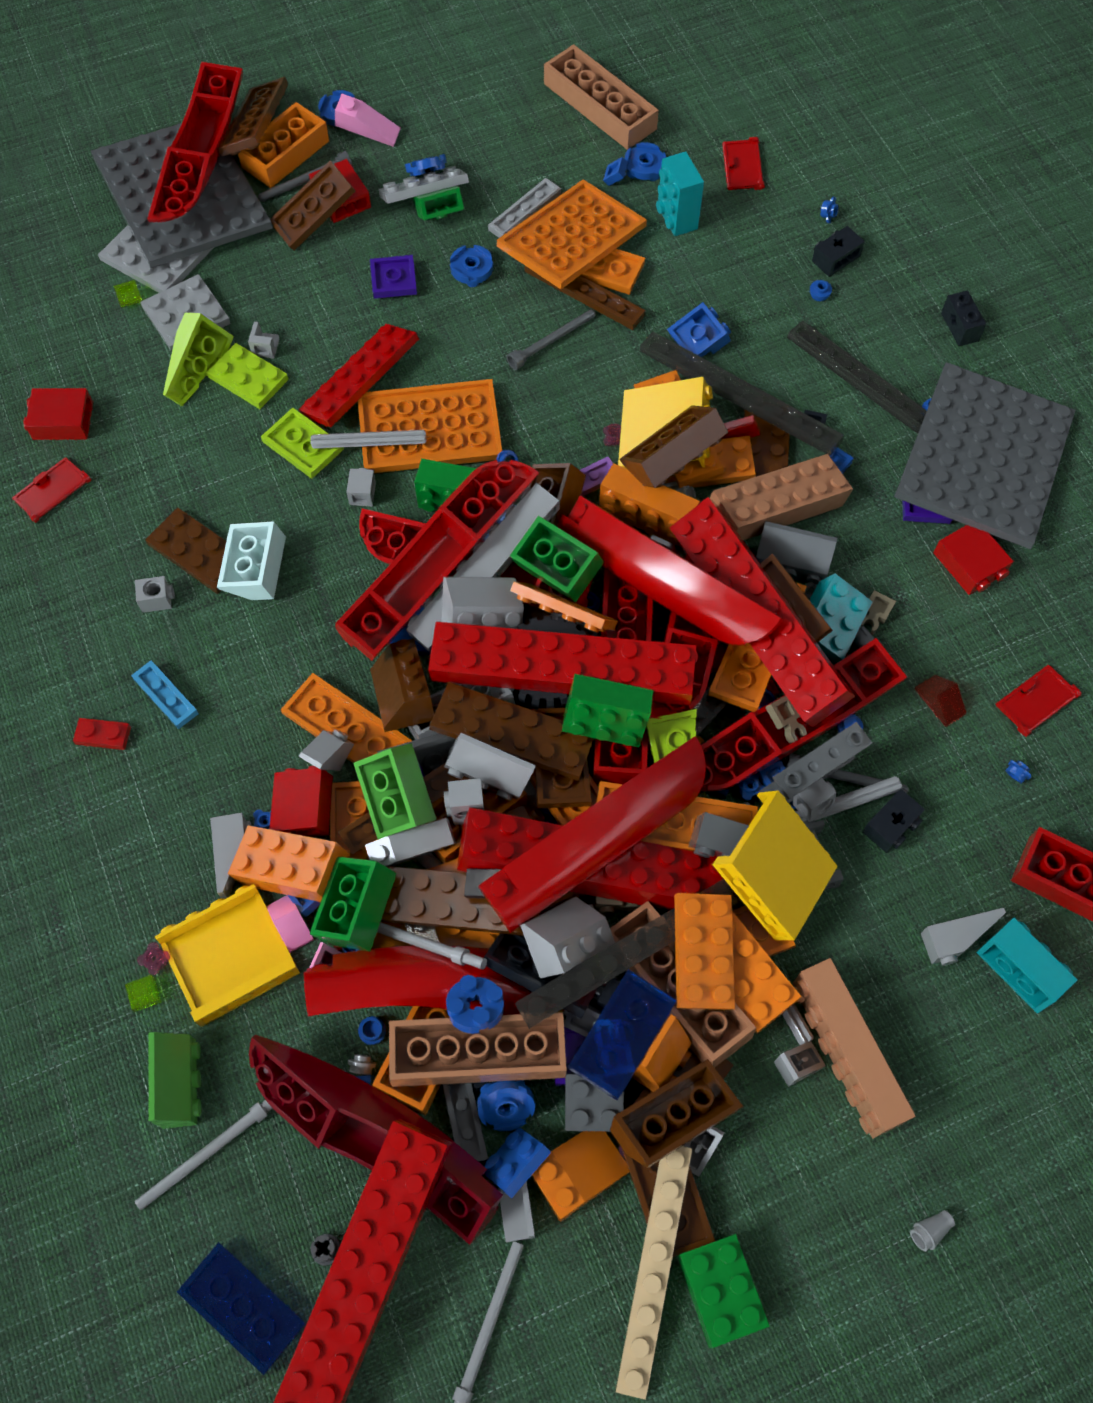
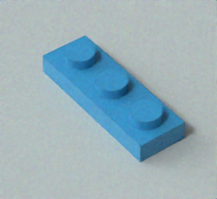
(165, 694)

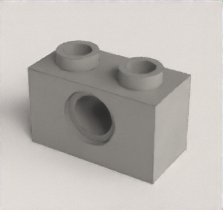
(461, 796)

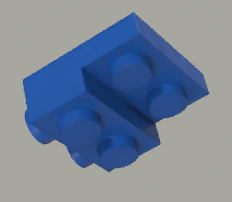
(700, 331)

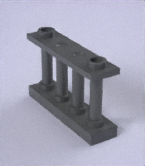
(820, 762)

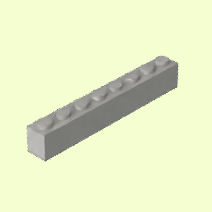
(489, 557)

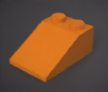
(664, 1056)
(579, 1172)

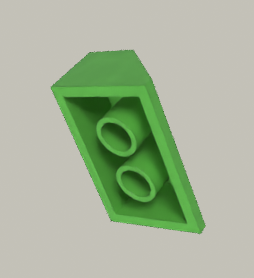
(394, 790)
(173, 1080)

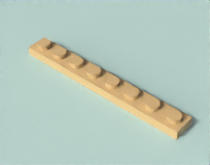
(653, 1274)

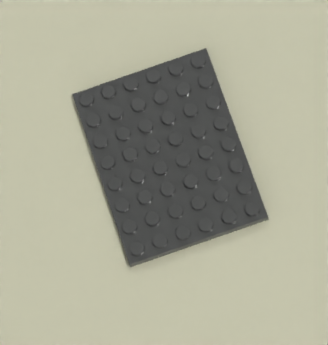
(221, 215)
(986, 455)

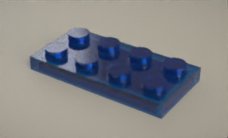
(622, 1034)
(241, 1308)

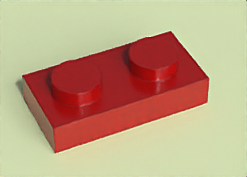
(102, 733)

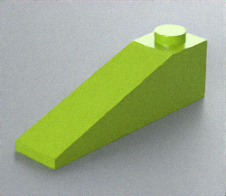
(195, 350)

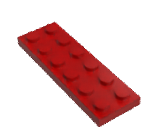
(358, 375)

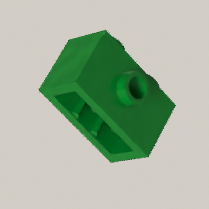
(439, 203)

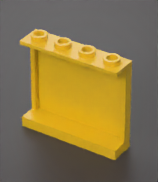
(654, 406)
(778, 868)
(227, 954)

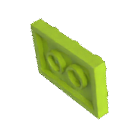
(247, 375)
(292, 441)

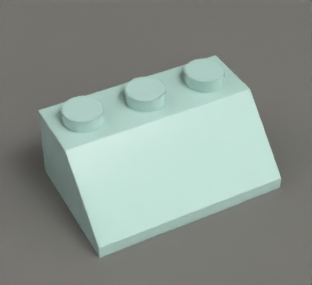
(252, 560)

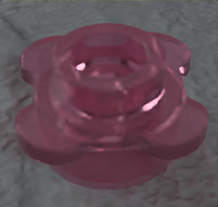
(609, 431)
(159, 963)

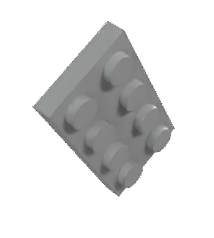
(429, 183)

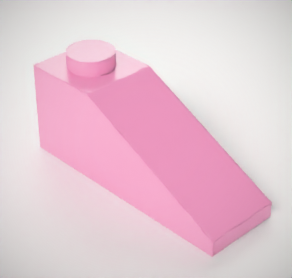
(363, 120)

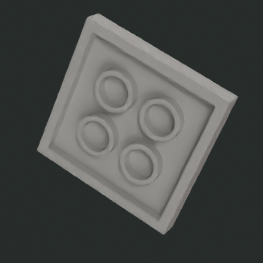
(189, 296)

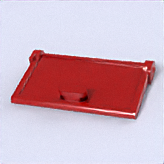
(746, 164)
(62, 481)
(1044, 696)

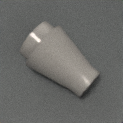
(932, 1230)

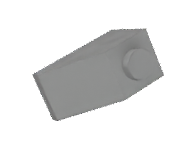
(328, 750)

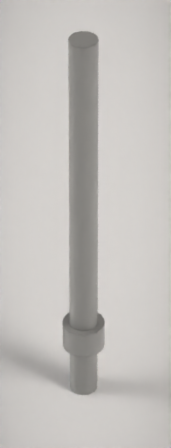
(458, 954)
(257, 1113)
(463, 1393)

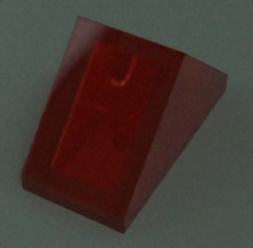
(942, 698)

